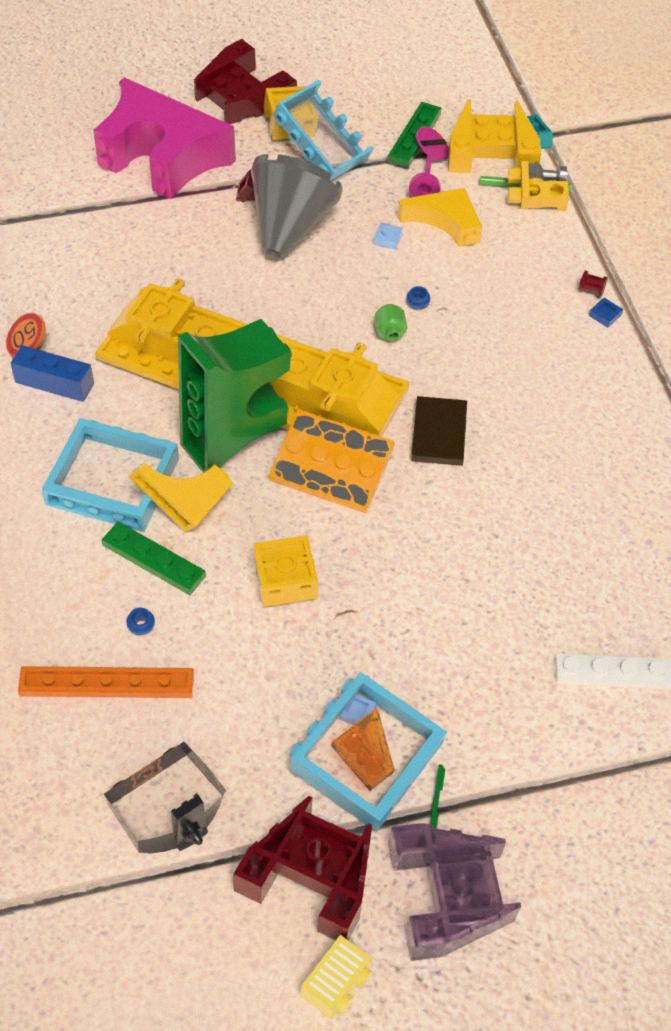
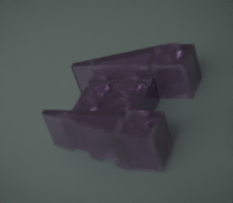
(461, 887)

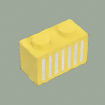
(337, 977)

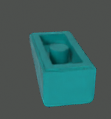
(542, 130)

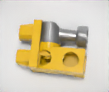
(536, 188)

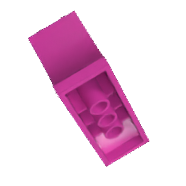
(174, 136)

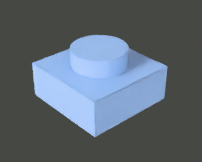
(388, 236)

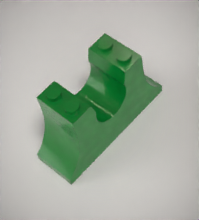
(228, 391)

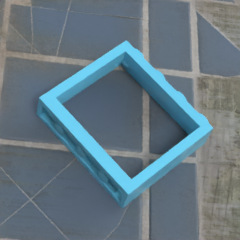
(98, 506)
(336, 790)

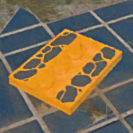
(331, 461)

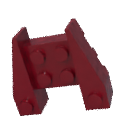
(232, 86)
(315, 857)

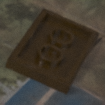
(439, 430)

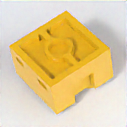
(272, 98)
(285, 571)

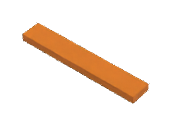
(106, 682)

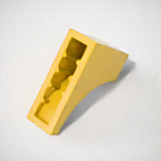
(446, 210)
(183, 498)

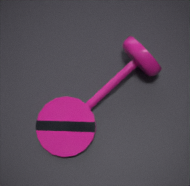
(435, 147)

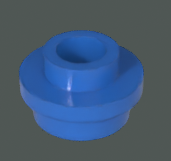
(418, 297)
(137, 615)

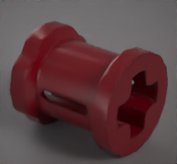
(593, 283)

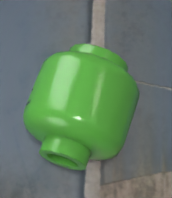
(390, 321)

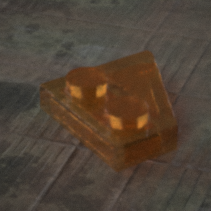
(366, 750)

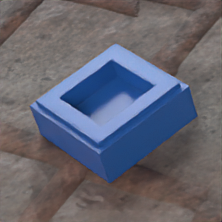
(606, 312)

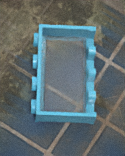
(320, 132)

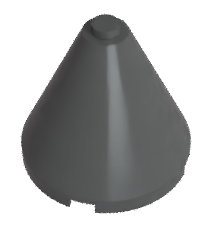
(290, 201)

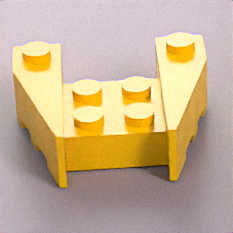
(492, 138)

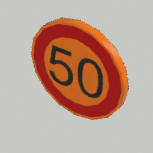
(25, 331)

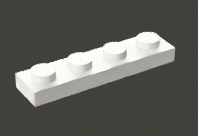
(613, 671)

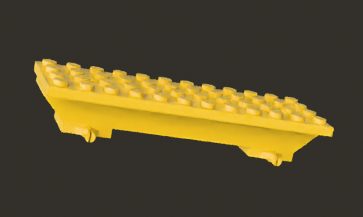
(321, 383)

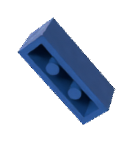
(52, 373)

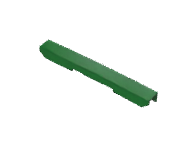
(439, 787)

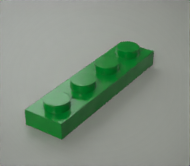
(407, 145)
(154, 558)

